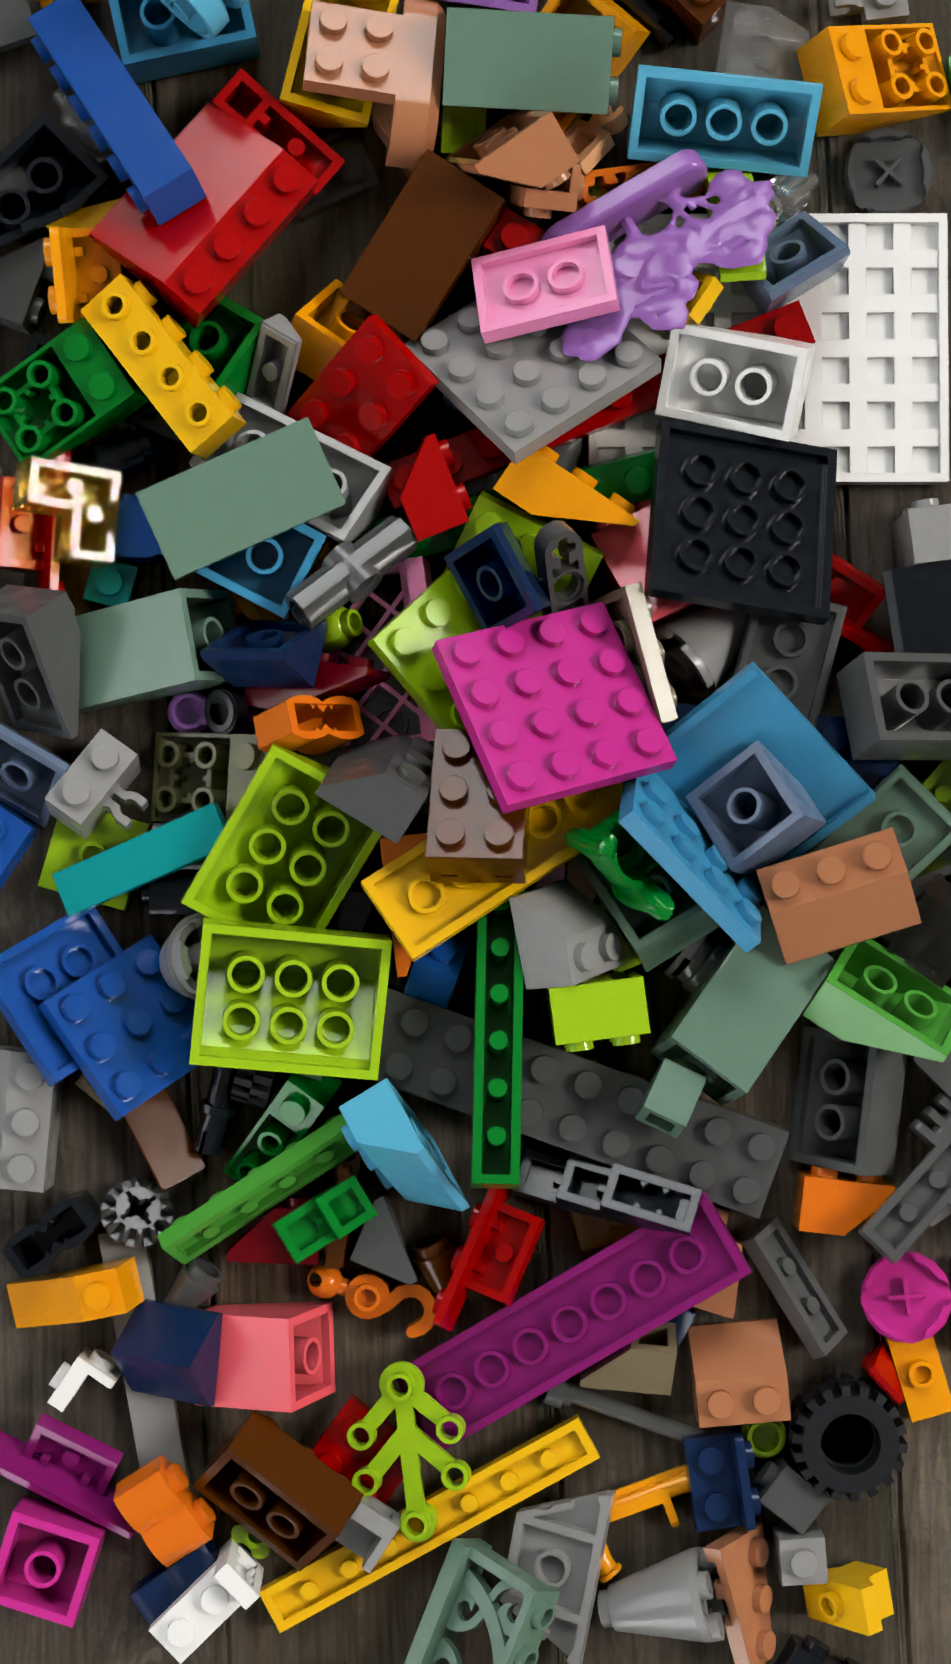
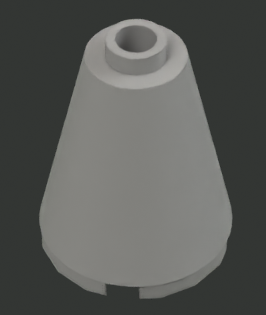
(701, 647)

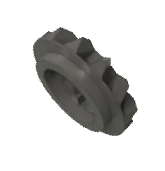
(134, 1231)

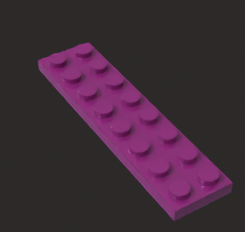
(577, 1320)

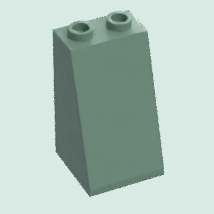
(530, 61)
(151, 647)
(741, 1014)

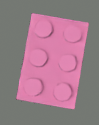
(545, 284)

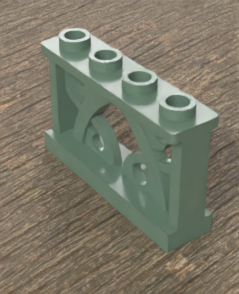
(462, 1585)

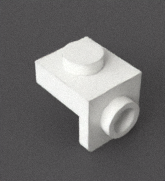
(70, 1378)

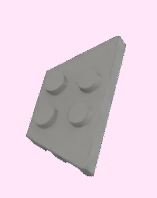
(564, 1549)

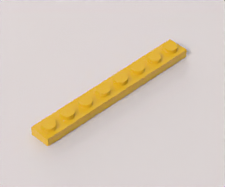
(488, 1493)

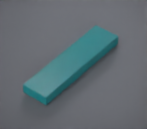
(139, 860)

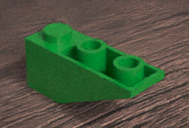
(283, 1122)

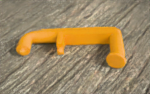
(642, 1496)

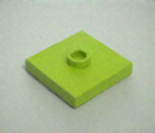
(69, 848)

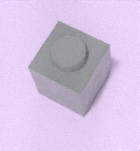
(799, 1557)

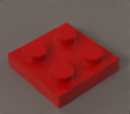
(337, 1454)

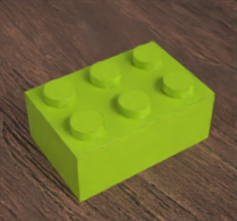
(599, 1009)

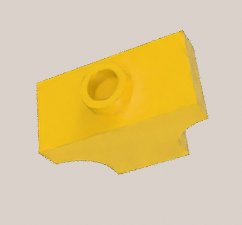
(852, 1599)

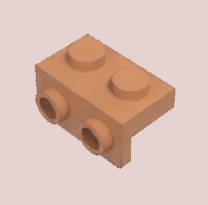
(540, 201)

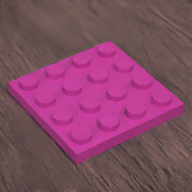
(553, 706)

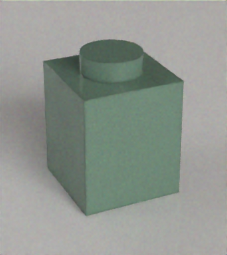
(671, 1097)

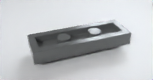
(795, 1288)

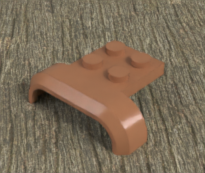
(385, 62)

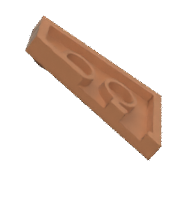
(745, 1588)

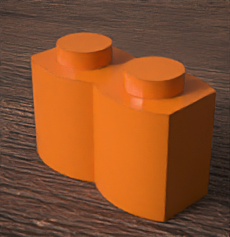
(309, 724)
(164, 1510)

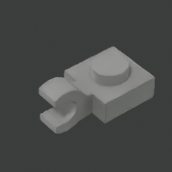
(871, 11)

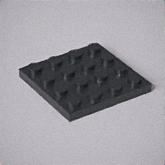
(741, 522)

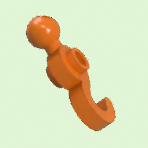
(370, 1295)

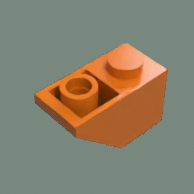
(836, 1202)

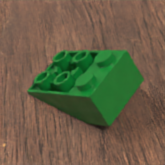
(65, 394)

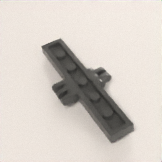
(920, 1194)

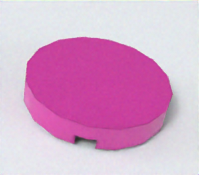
(906, 1298)

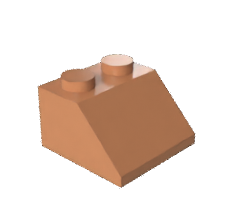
(738, 1373)

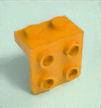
(79, 270)

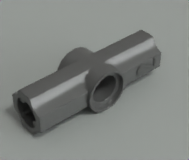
(351, 572)

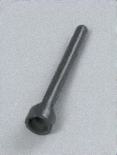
(569, 1393)

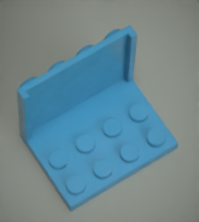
(705, 741)

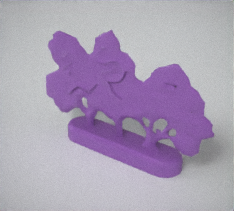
(657, 269)

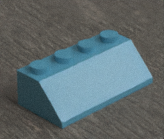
(725, 119)

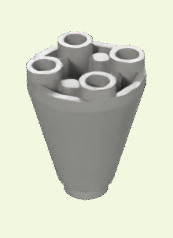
(667, 1600)

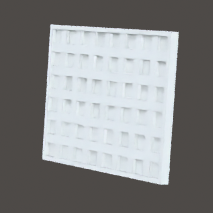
(877, 357)

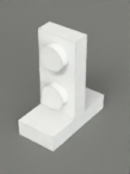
(209, 1601)

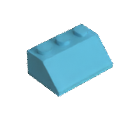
(399, 1148)

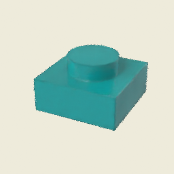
(111, 584)

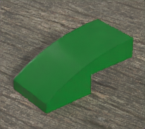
(324, 1219)

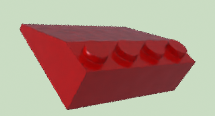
(207, 248)

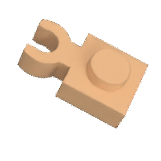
(593, 138)

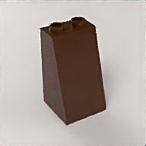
(423, 248)

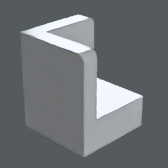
(370, 1530)

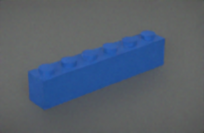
(117, 109)

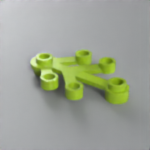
(409, 1443)

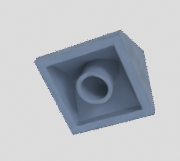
(797, 259)
(28, 774)

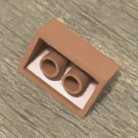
(519, 150)
(839, 896)

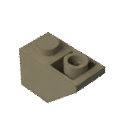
(639, 1367)

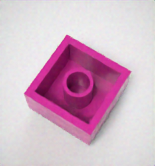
(48, 1560)

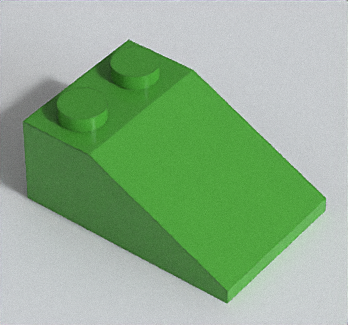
(883, 1004)

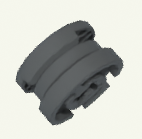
(696, 962)

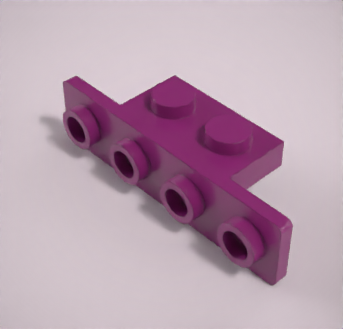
(66, 1470)

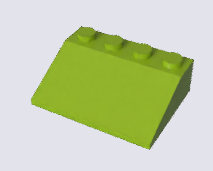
(282, 850)
(290, 999)

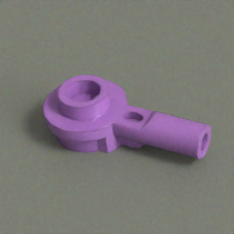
(188, 715)

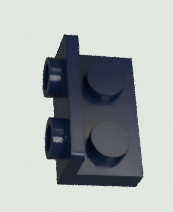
(720, 1480)

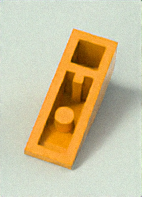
(77, 1294)

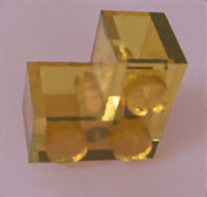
(80, 498)

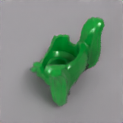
(623, 864)

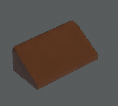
(164, 1140)

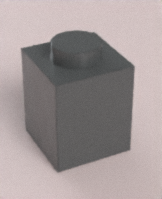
(789, 1494)

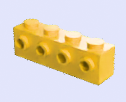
(164, 366)

